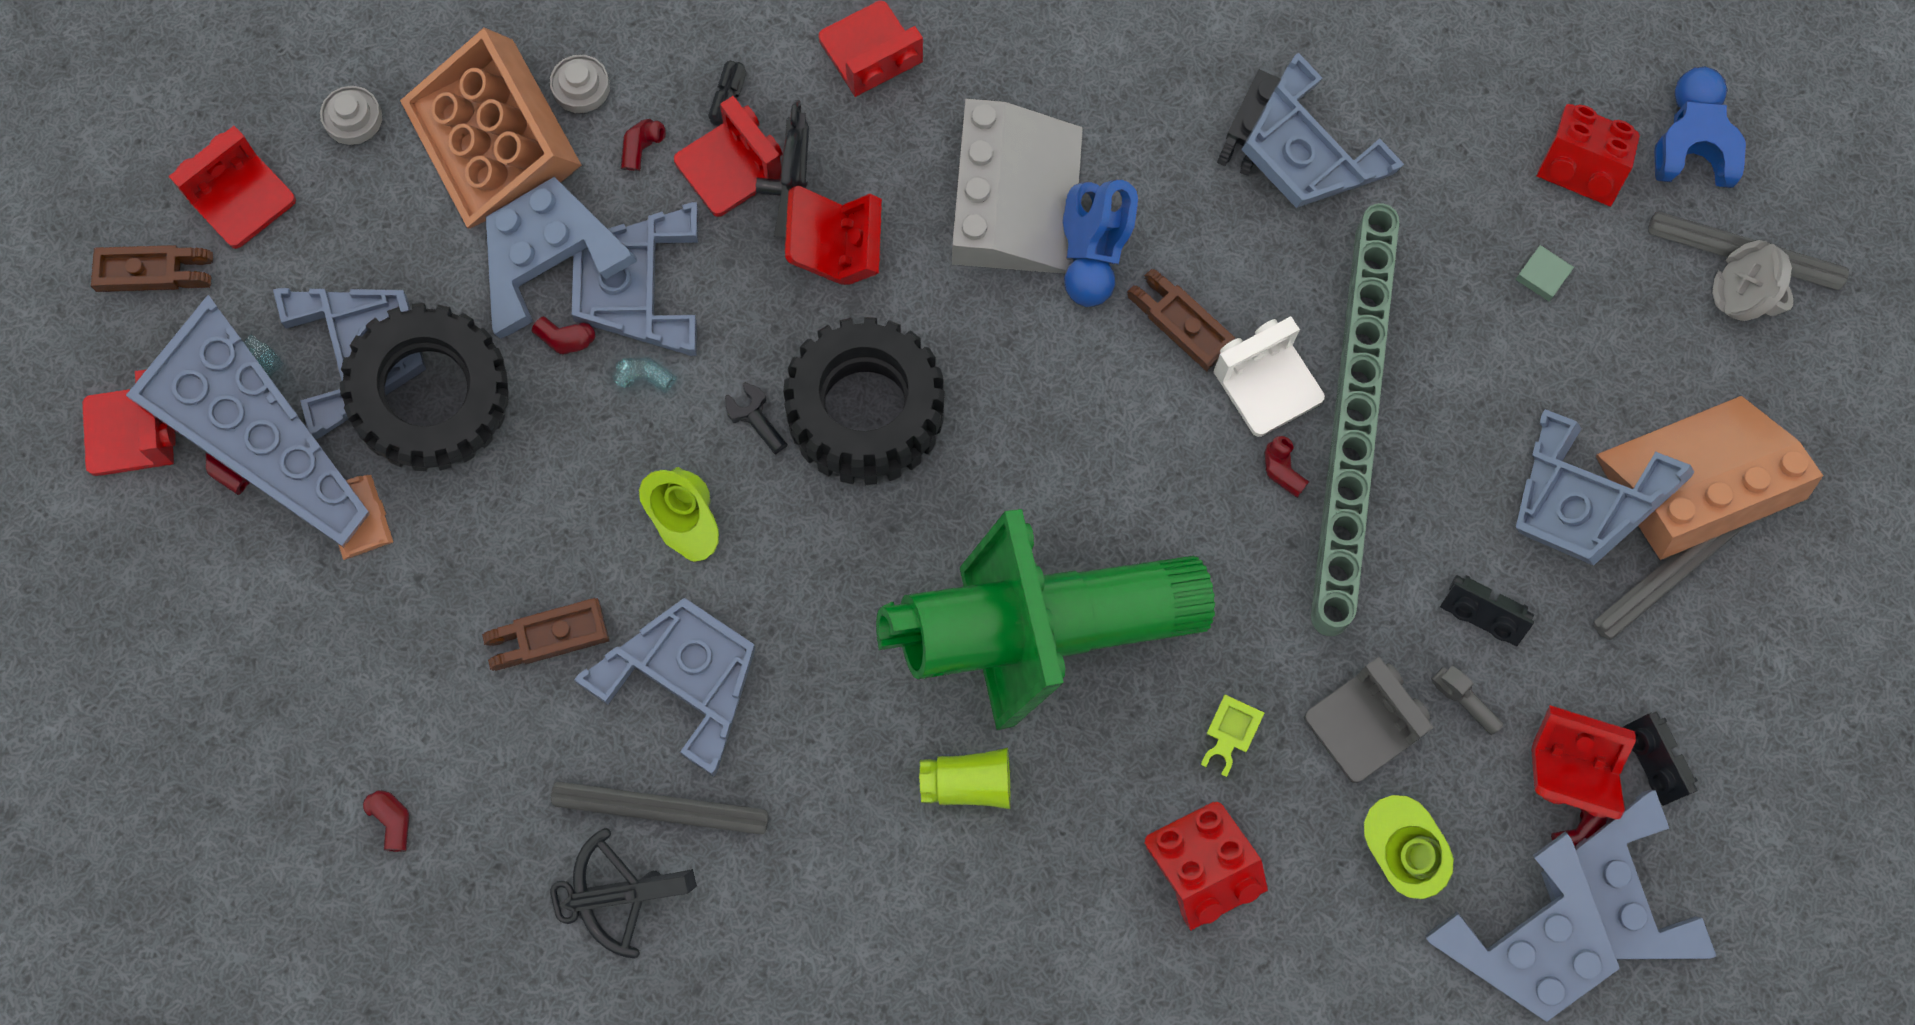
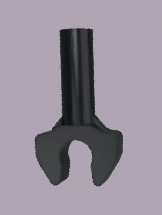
(754, 416)

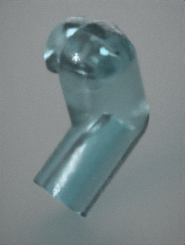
(643, 368)

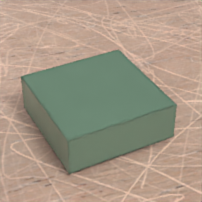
(1544, 273)

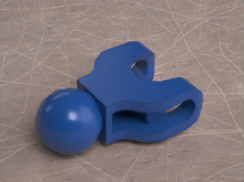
(1701, 129)
(1096, 238)

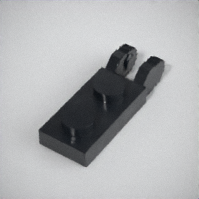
(1246, 118)

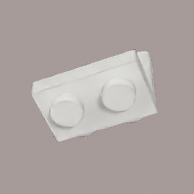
(1268, 377)

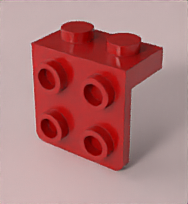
(871, 47)
(1590, 154)
(729, 159)
(232, 188)
(833, 237)
(123, 435)
(1581, 762)
(1207, 864)

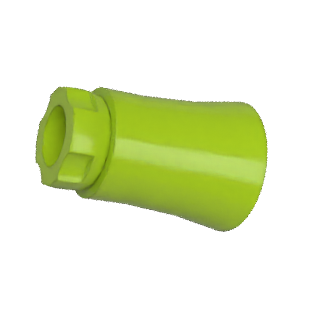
(967, 779)

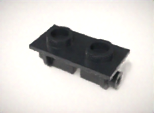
(1502, 618)
(1653, 747)

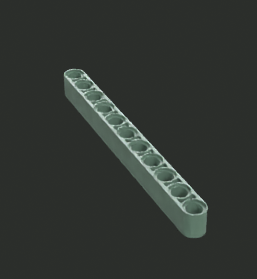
(1350, 433)

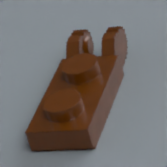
(148, 268)
(1182, 319)
(549, 634)

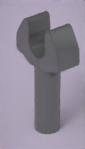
(1458, 687)

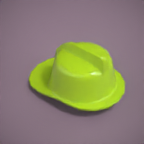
(681, 512)
(1408, 846)

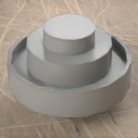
(580, 83)
(351, 115)

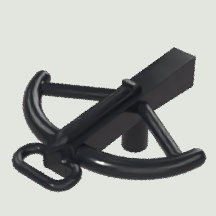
(793, 166)
(633, 891)

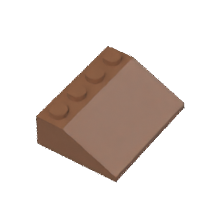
(488, 127)
(1740, 467)

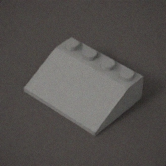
(1014, 188)

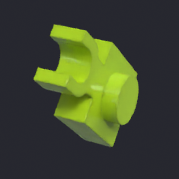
(1233, 727)

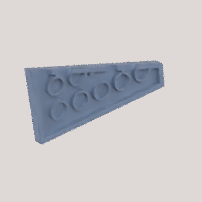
(232, 410)

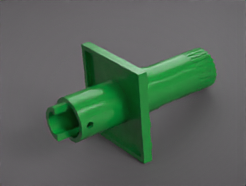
(1026, 622)

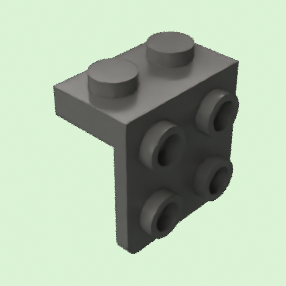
(1368, 720)

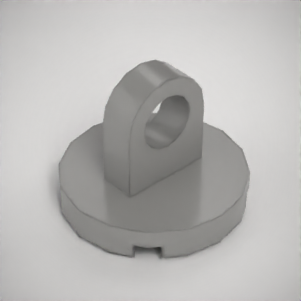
(1754, 282)

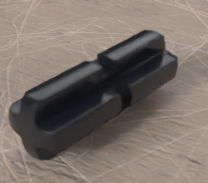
(730, 85)

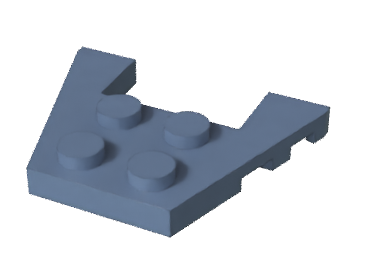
(1300, 153)
(535, 236)
(626, 299)
(346, 318)
(1583, 510)
(691, 659)
(1621, 895)
(1552, 953)

